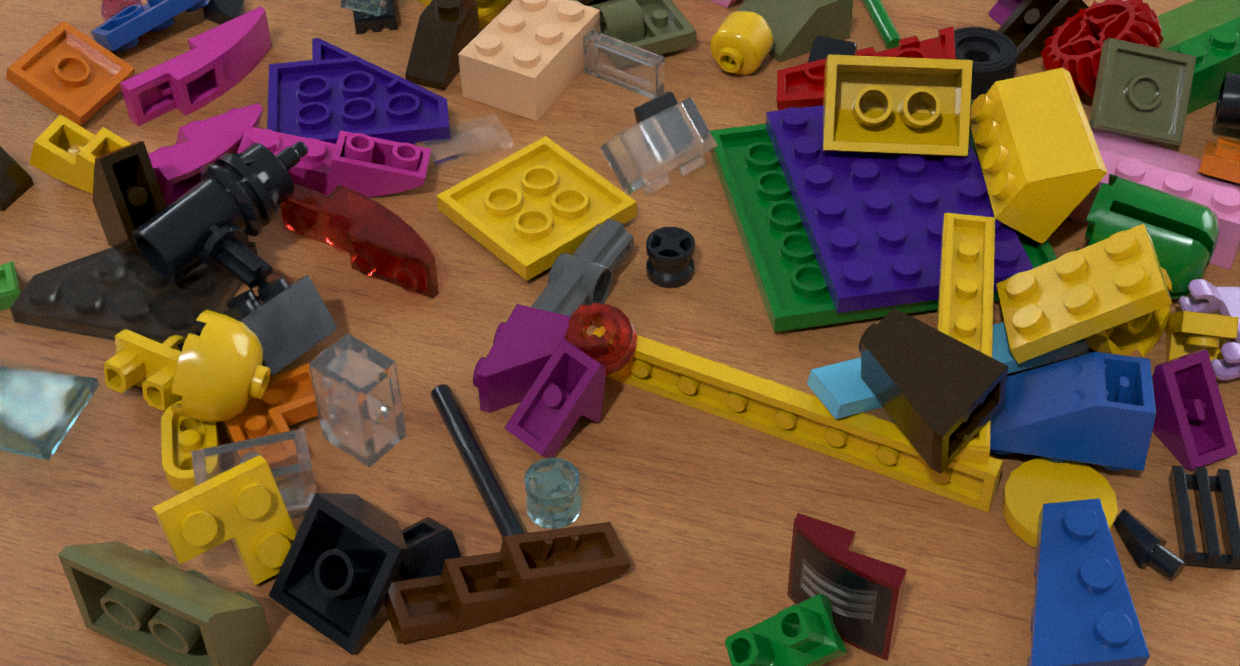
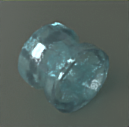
(542, 483)

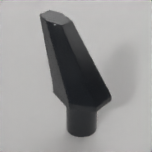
(1147, 546)

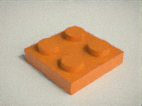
(70, 73)

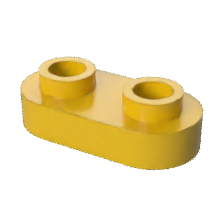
(178, 439)

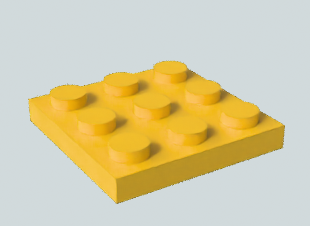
(534, 206)

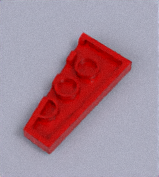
(804, 83)

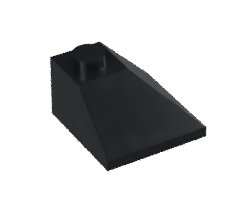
(340, 567)

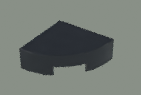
(223, 10)

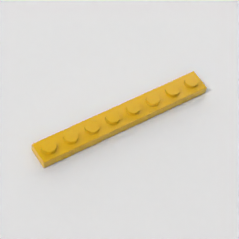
(801, 420)

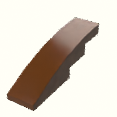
(499, 585)

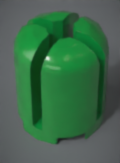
(1179, 228)

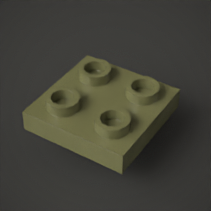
(647, 24)

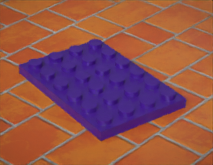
(881, 214)

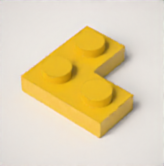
(234, 506)

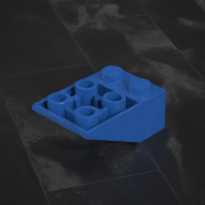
(1080, 411)

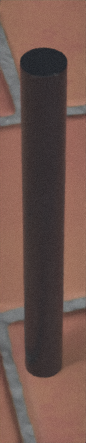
(476, 462)

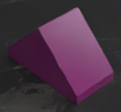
(1191, 411)

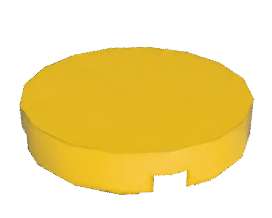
(1046, 482)

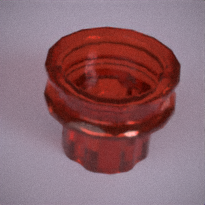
(617, 328)

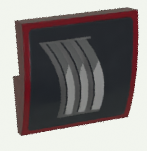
(861, 589)

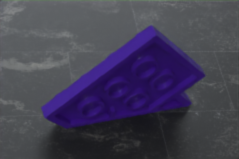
(351, 96)

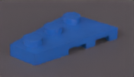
(126, 26)
(1081, 592)

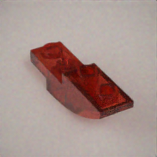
(371, 233)

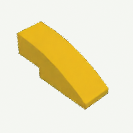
(70, 152)

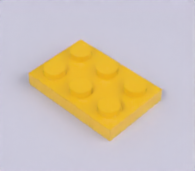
(1082, 293)

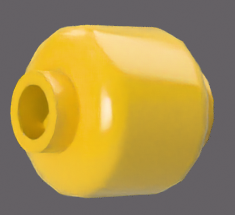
(741, 42)

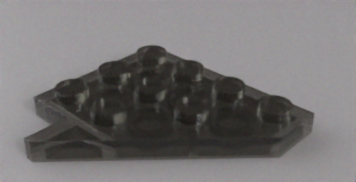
(121, 292)

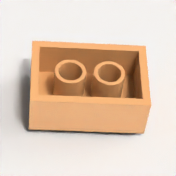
(527, 55)

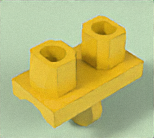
(146, 365)

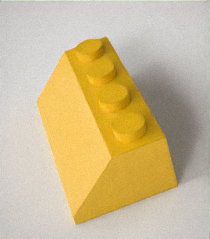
(1035, 150)

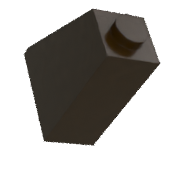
(931, 385)

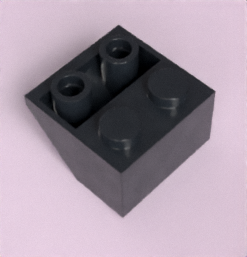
(284, 318)

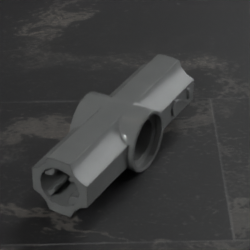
(588, 272)

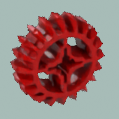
(1080, 39)

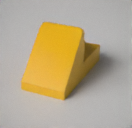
(1197, 331)

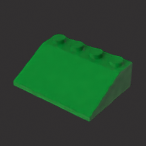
(1213, 35)

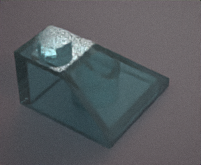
(39, 407)

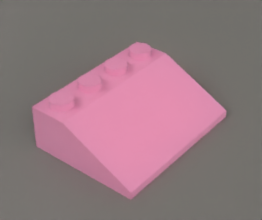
(1173, 174)

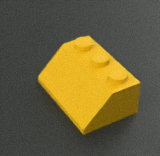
(897, 105)

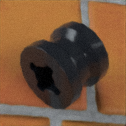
(670, 257)

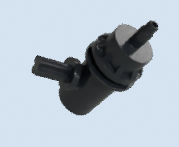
(218, 214)

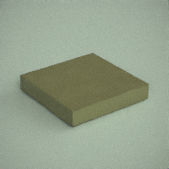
(1142, 92)

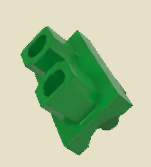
(792, 637)

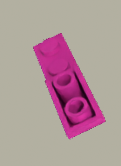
(207, 71)
(196, 145)
(355, 161)

